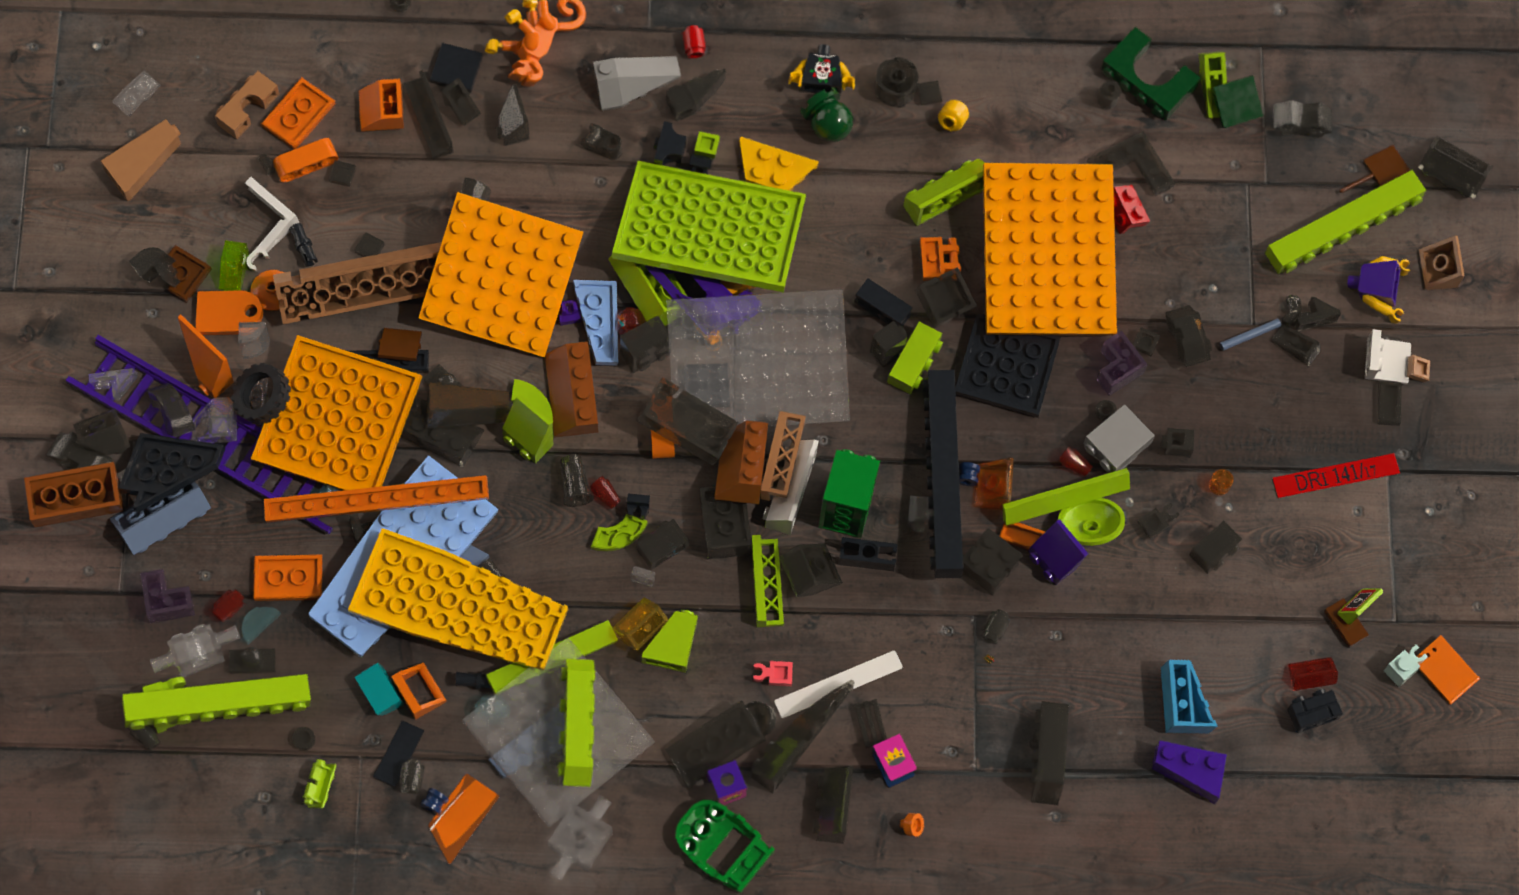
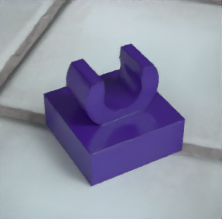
(569, 313)

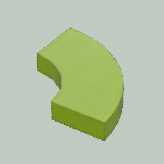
(533, 396)
(618, 536)

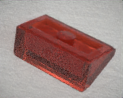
(1313, 673)

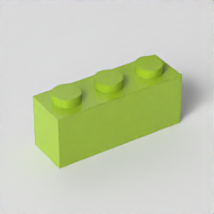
(915, 358)

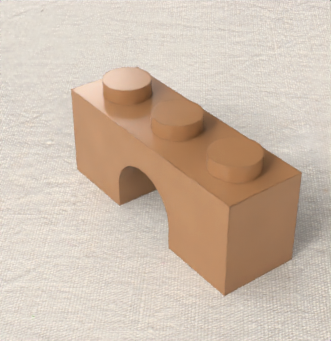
(256, 90)

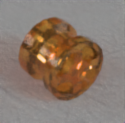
(1223, 477)

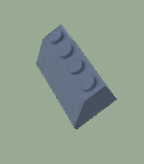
(160, 519)

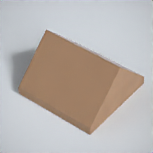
(1442, 264)

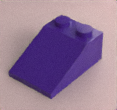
(1057, 553)

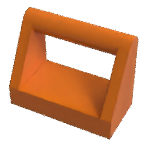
(416, 709)

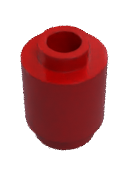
(694, 42)

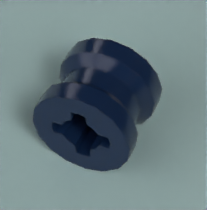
(968, 474)
(434, 801)

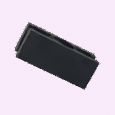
(882, 303)
(867, 545)

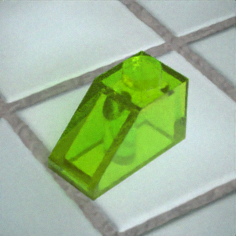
(233, 266)

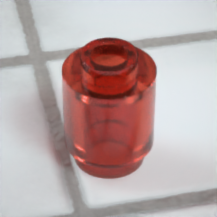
(228, 605)

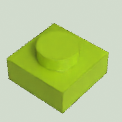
(707, 144)

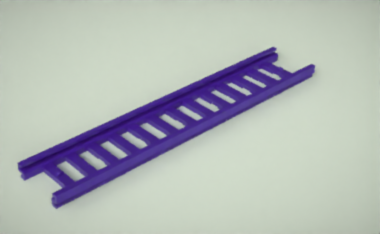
(188, 395)

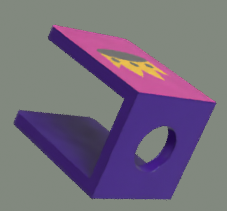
(730, 793)

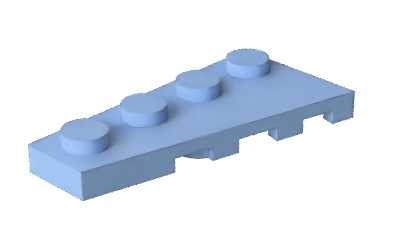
(599, 314)

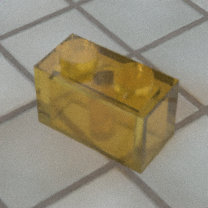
(640, 623)

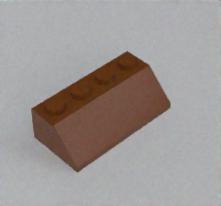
(571, 390)
(742, 464)
(73, 494)

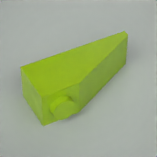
(1212, 73)

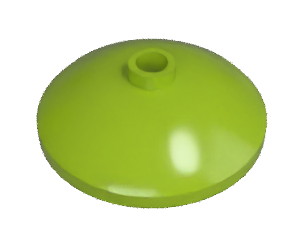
(1094, 521)

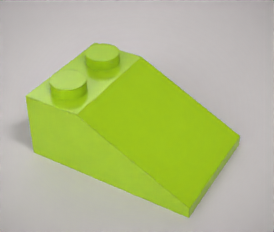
(528, 430)

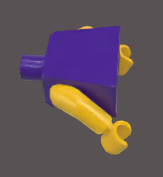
(1379, 285)

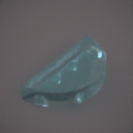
(257, 621)

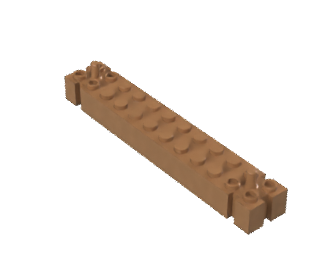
(356, 283)

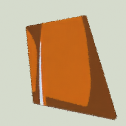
(461, 815)

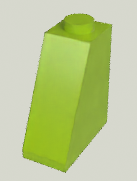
(673, 643)

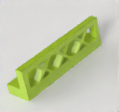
(759, 578)

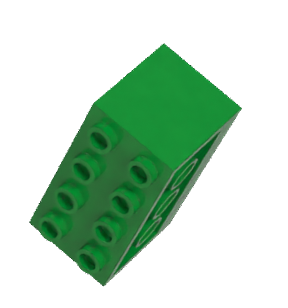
(849, 493)

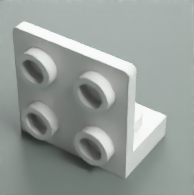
(1386, 359)

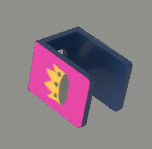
(894, 760)

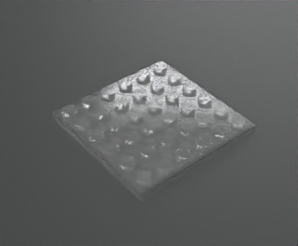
(523, 729)

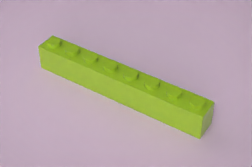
(1345, 222)
(216, 701)

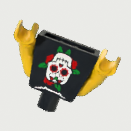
(822, 72)

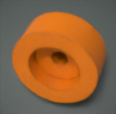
(912, 824)

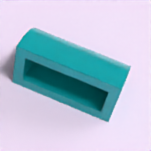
(379, 690)

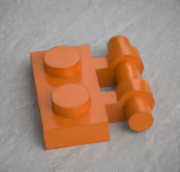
(933, 259)

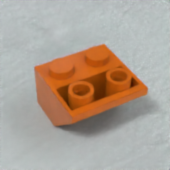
(381, 106)

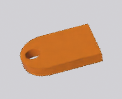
(223, 310)

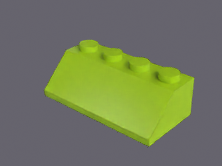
(945, 192)
(645, 289)

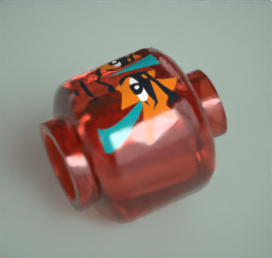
(629, 319)

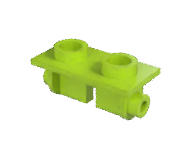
(317, 794)

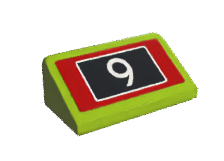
(1359, 604)

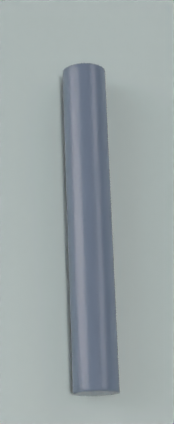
(1250, 334)

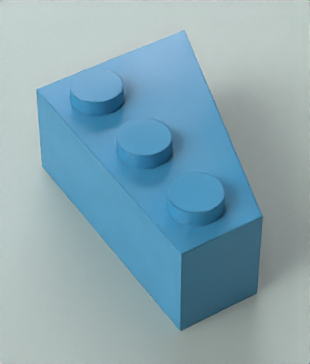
(1183, 701)

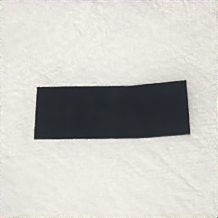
(398, 752)

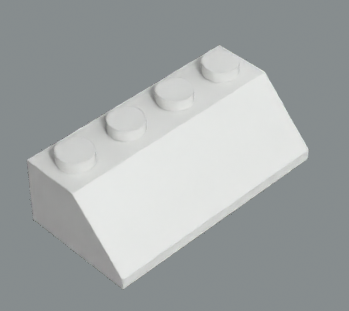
(783, 511)

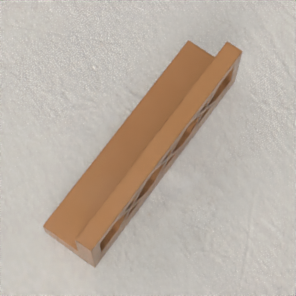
(775, 455)

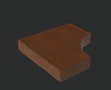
(190, 273)

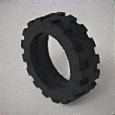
(247, 382)

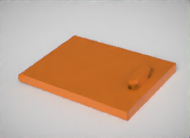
(1447, 670)

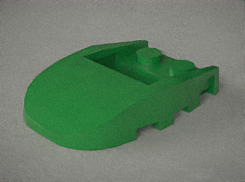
(706, 828)

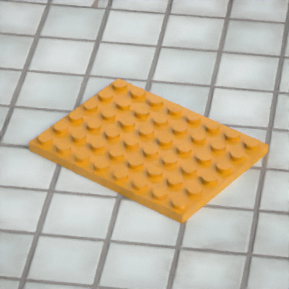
(1049, 249)

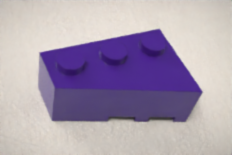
(1191, 767)

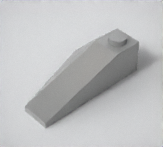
(629, 78)

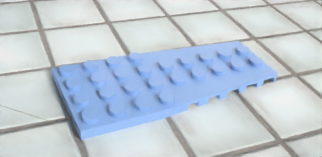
(442, 526)

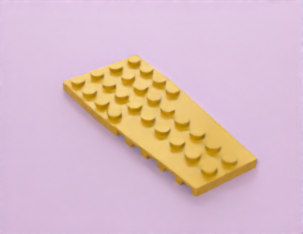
(455, 602)

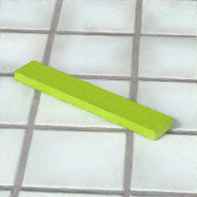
(1066, 496)
(586, 642)

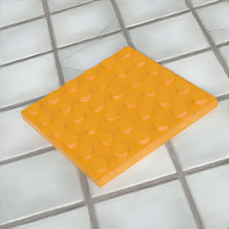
(500, 274)
(339, 417)

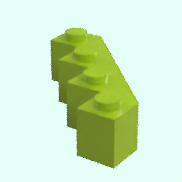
(578, 718)

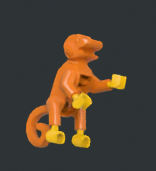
(537, 37)

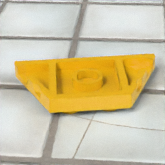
(773, 166)

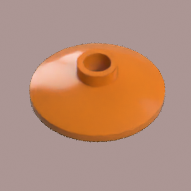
(260, 289)

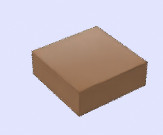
(1418, 368)

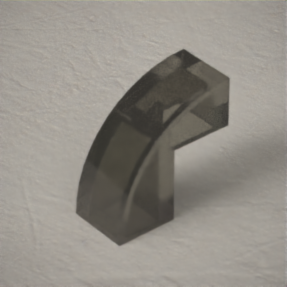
(173, 409)

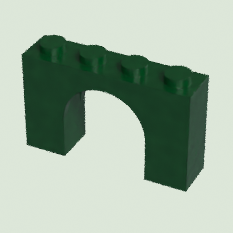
(1162, 98)

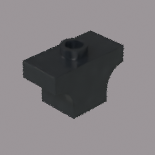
(669, 146)

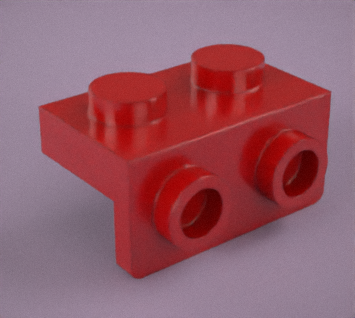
(1128, 209)

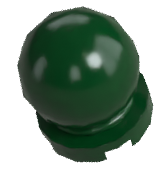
(830, 118)

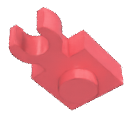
(778, 673)

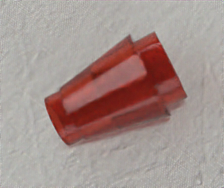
(1075, 461)
(605, 492)

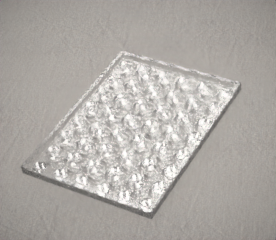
(763, 354)

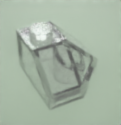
(216, 422)

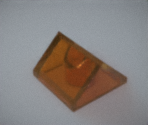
(994, 484)

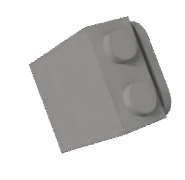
(1118, 440)

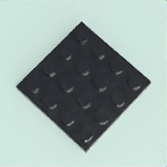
(1007, 369)

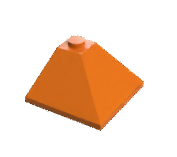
(208, 362)

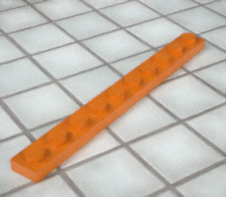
(376, 499)

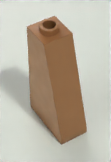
(141, 158)

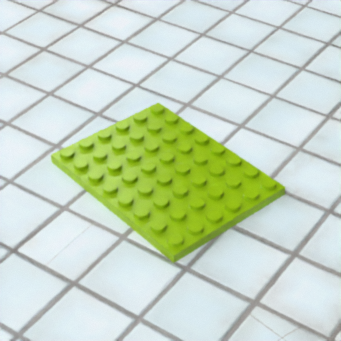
(709, 226)

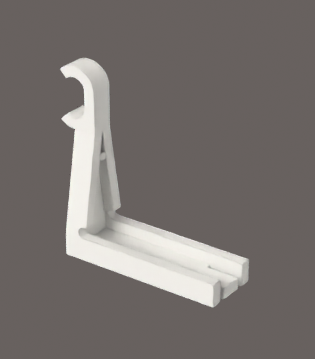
(281, 228)

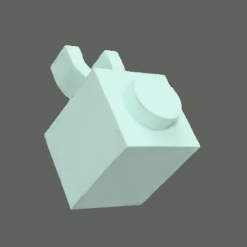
(1404, 666)

